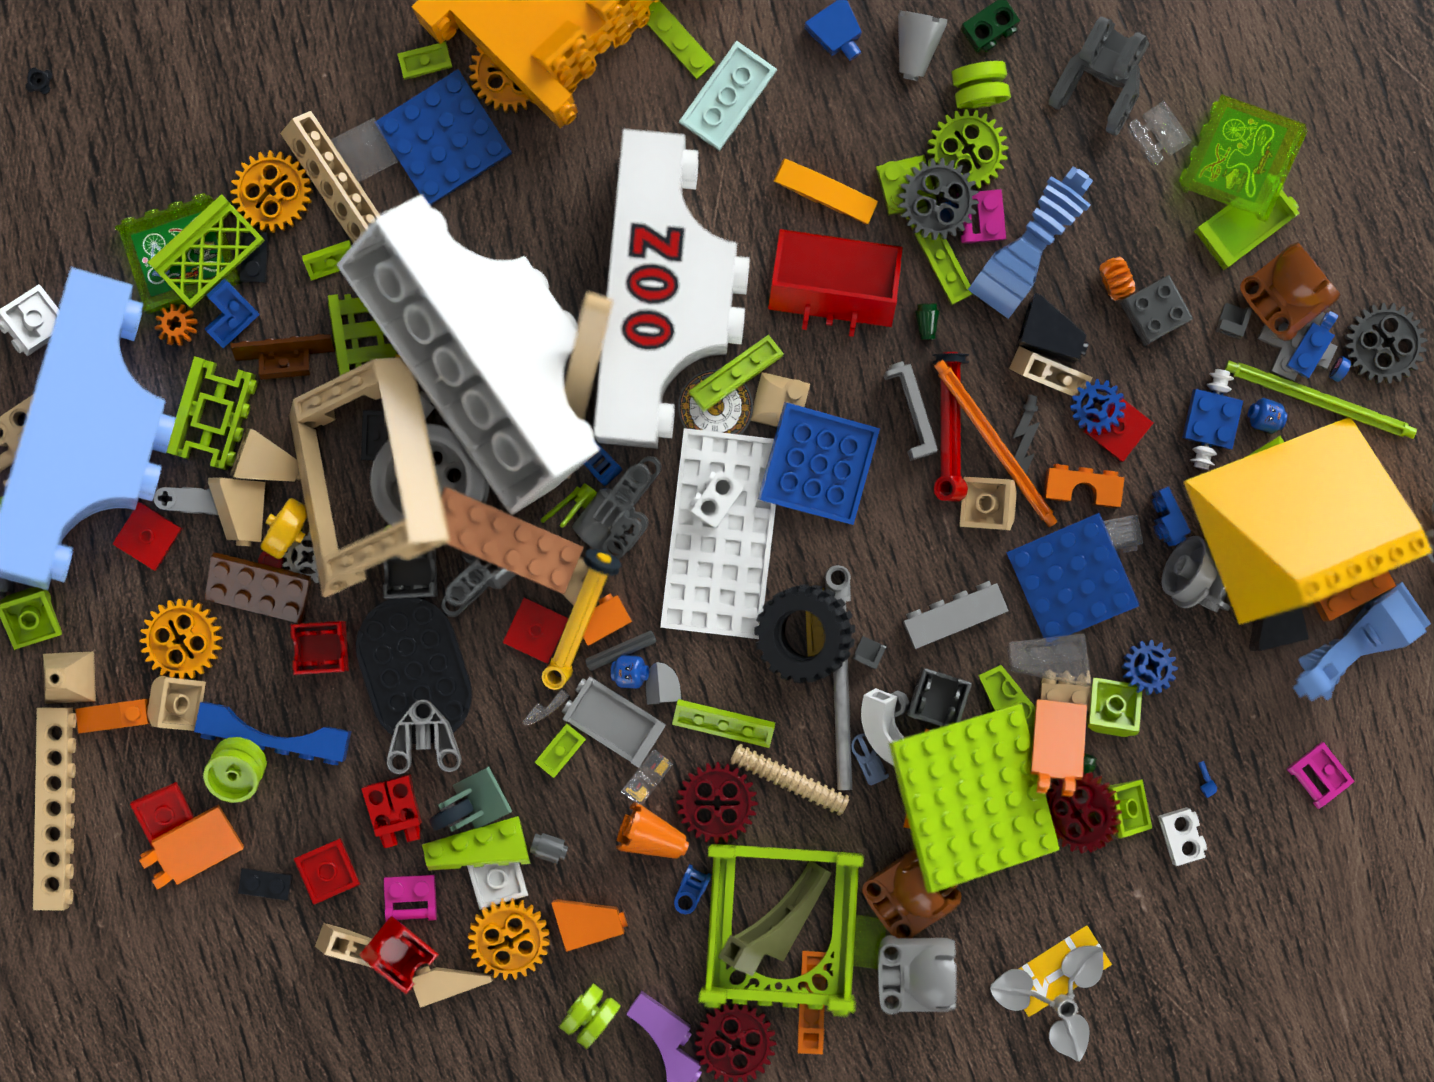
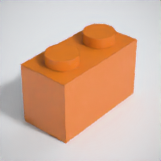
(606, 619)

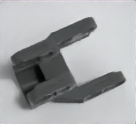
(1111, 60)
(614, 513)
(482, 574)

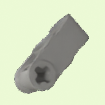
(186, 500)

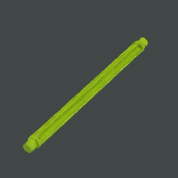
(1320, 399)

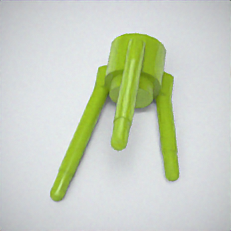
(583, 497)

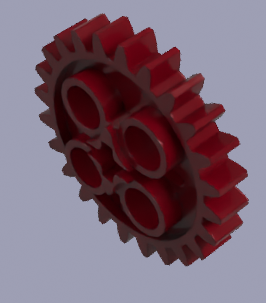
(717, 779)
(1099, 801)
(723, 1062)

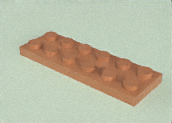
(509, 541)

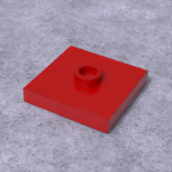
(1125, 436)
(147, 536)
(535, 630)
(161, 811)
(327, 871)

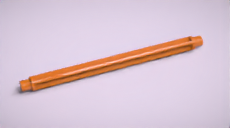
(995, 443)

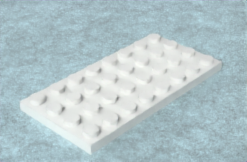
(720, 573)

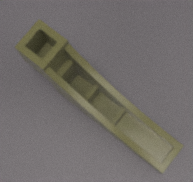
(780, 926)

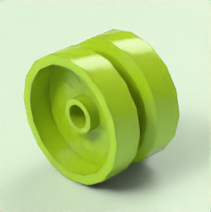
(980, 85)
(235, 769)
(591, 1017)

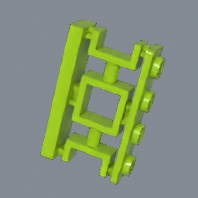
(191, 407)

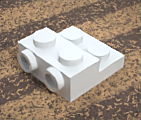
(29, 320)

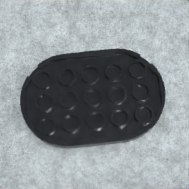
(411, 656)

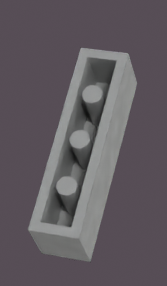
(955, 615)

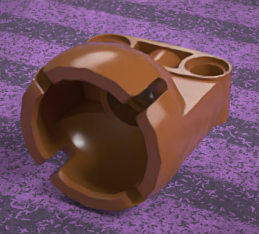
(1289, 291)
(905, 897)

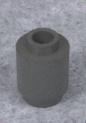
(549, 848)

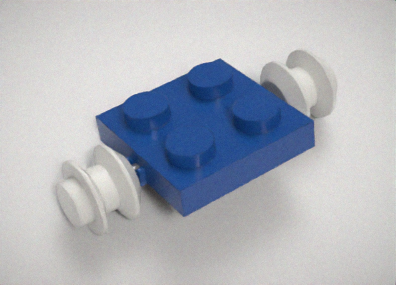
(1212, 419)

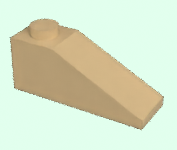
(1048, 372)
(342, 943)
(441, 983)

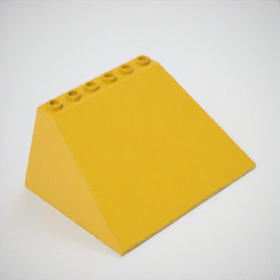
(1303, 521)

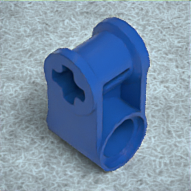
(691, 888)

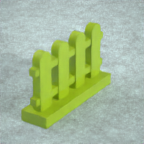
(353, 332)

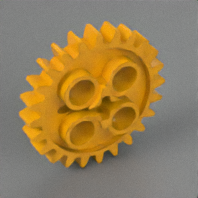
(504, 95)
(256, 176)
(162, 652)
(498, 919)

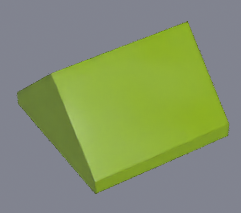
(1134, 808)

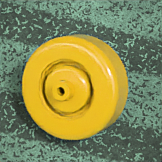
(284, 528)

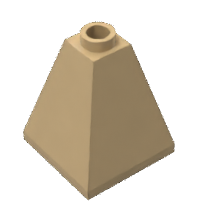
(263, 460)
(69, 677)

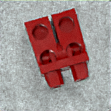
(393, 817)

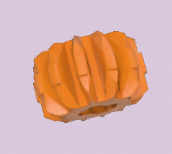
(1117, 278)
(174, 316)

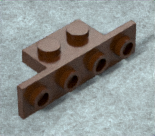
(283, 356)

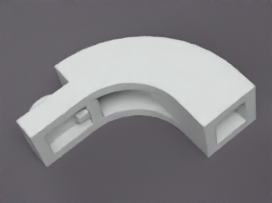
(879, 722)

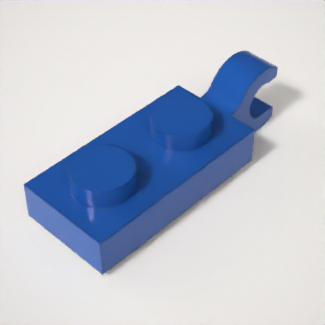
(1312, 346)

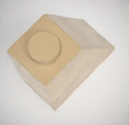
(239, 508)

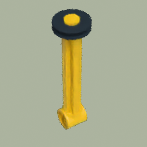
(600, 566)

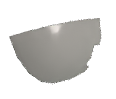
(662, 685)

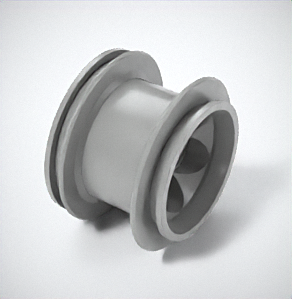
(385, 482)

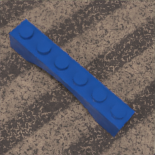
(221, 721)

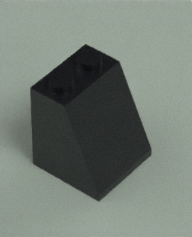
(1050, 332)
(1278, 630)

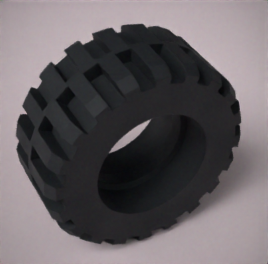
(776, 647)

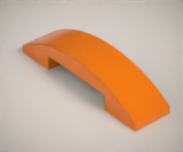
(811, 1020)

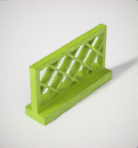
(196, 232)

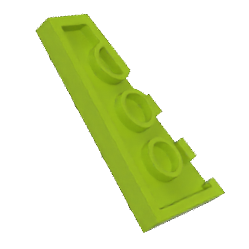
(1005, 692)
(490, 844)

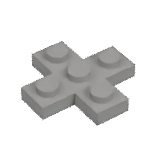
(1288, 347)

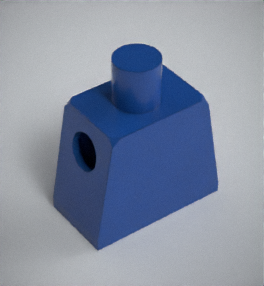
(836, 29)

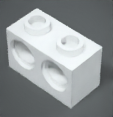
(722, 502)
(1176, 839)

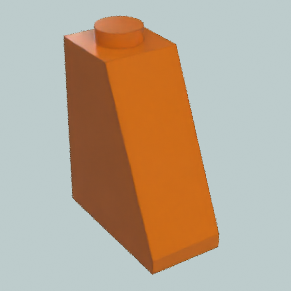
(587, 923)

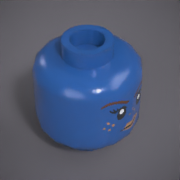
(1267, 415)
(629, 671)

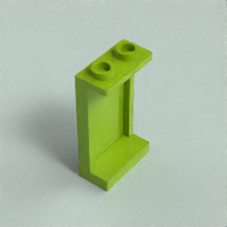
(1236, 231)

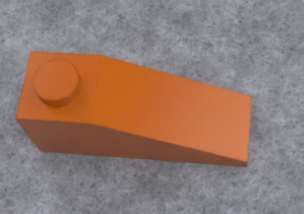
(112, 716)

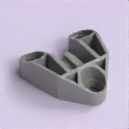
(402, 737)

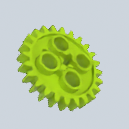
(987, 138)

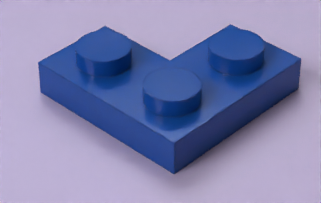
(235, 315)

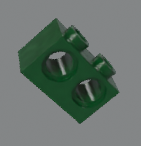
(986, 20)

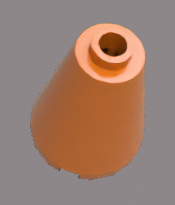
(650, 835)

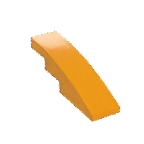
(825, 191)

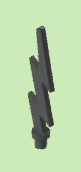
(1028, 431)

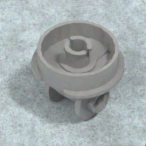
(1193, 576)

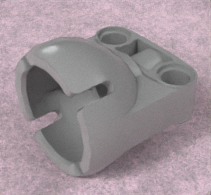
(917, 974)

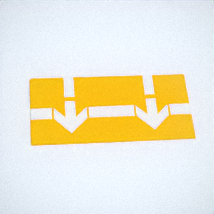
(1047, 972)

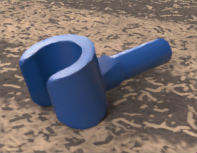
(1209, 787)

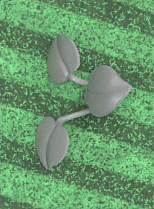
(1068, 1035)

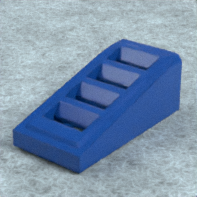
(610, 473)

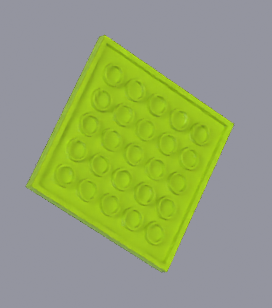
(973, 797)

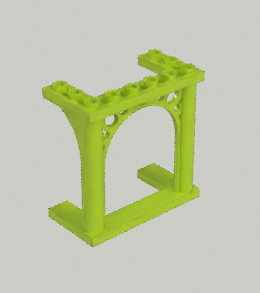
(839, 990)

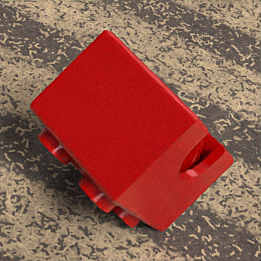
(320, 647)
(397, 954)

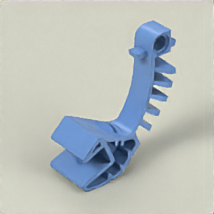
(1015, 267)
(1381, 625)

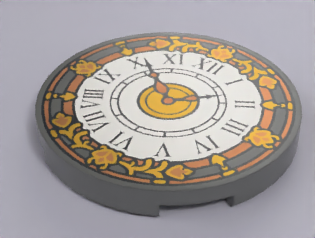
(727, 416)

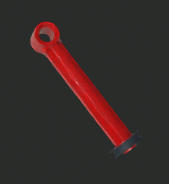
(950, 435)

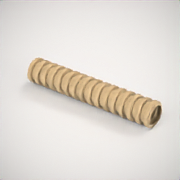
(789, 779)

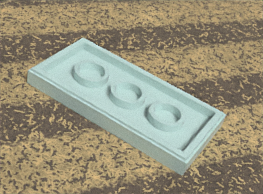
(727, 95)

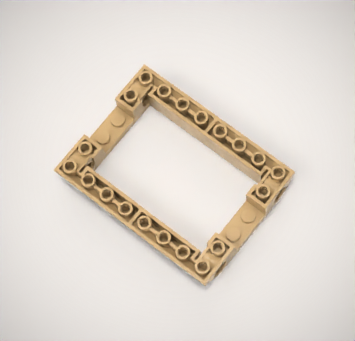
(414, 464)

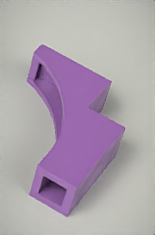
(668, 1032)

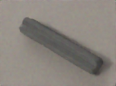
(625, 648)

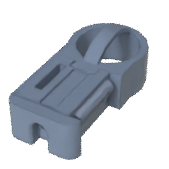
(870, 763)

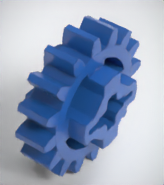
(1089, 410)
(1151, 676)

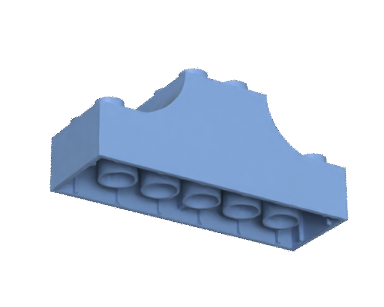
(83, 435)

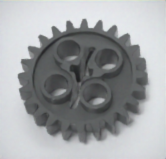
(945, 177)
(1403, 330)

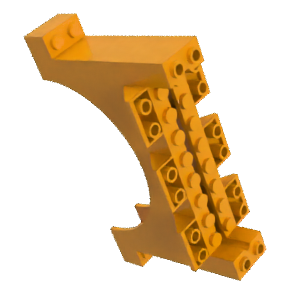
(539, 42)

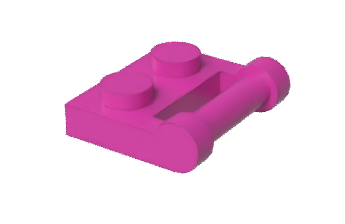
(989, 216)
(1327, 769)
(410, 890)

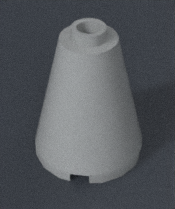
(917, 42)

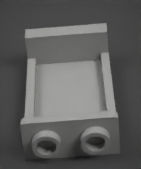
(916, 408)
(613, 720)

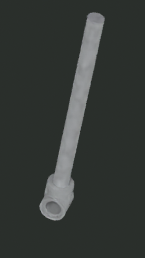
(841, 693)

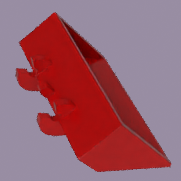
(835, 279)

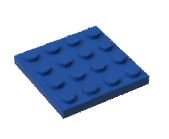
(443, 137)
(818, 463)
(1073, 578)

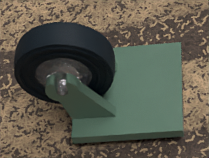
(480, 799)

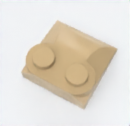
(772, 394)
(989, 503)
(175, 702)

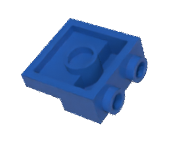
(1171, 525)

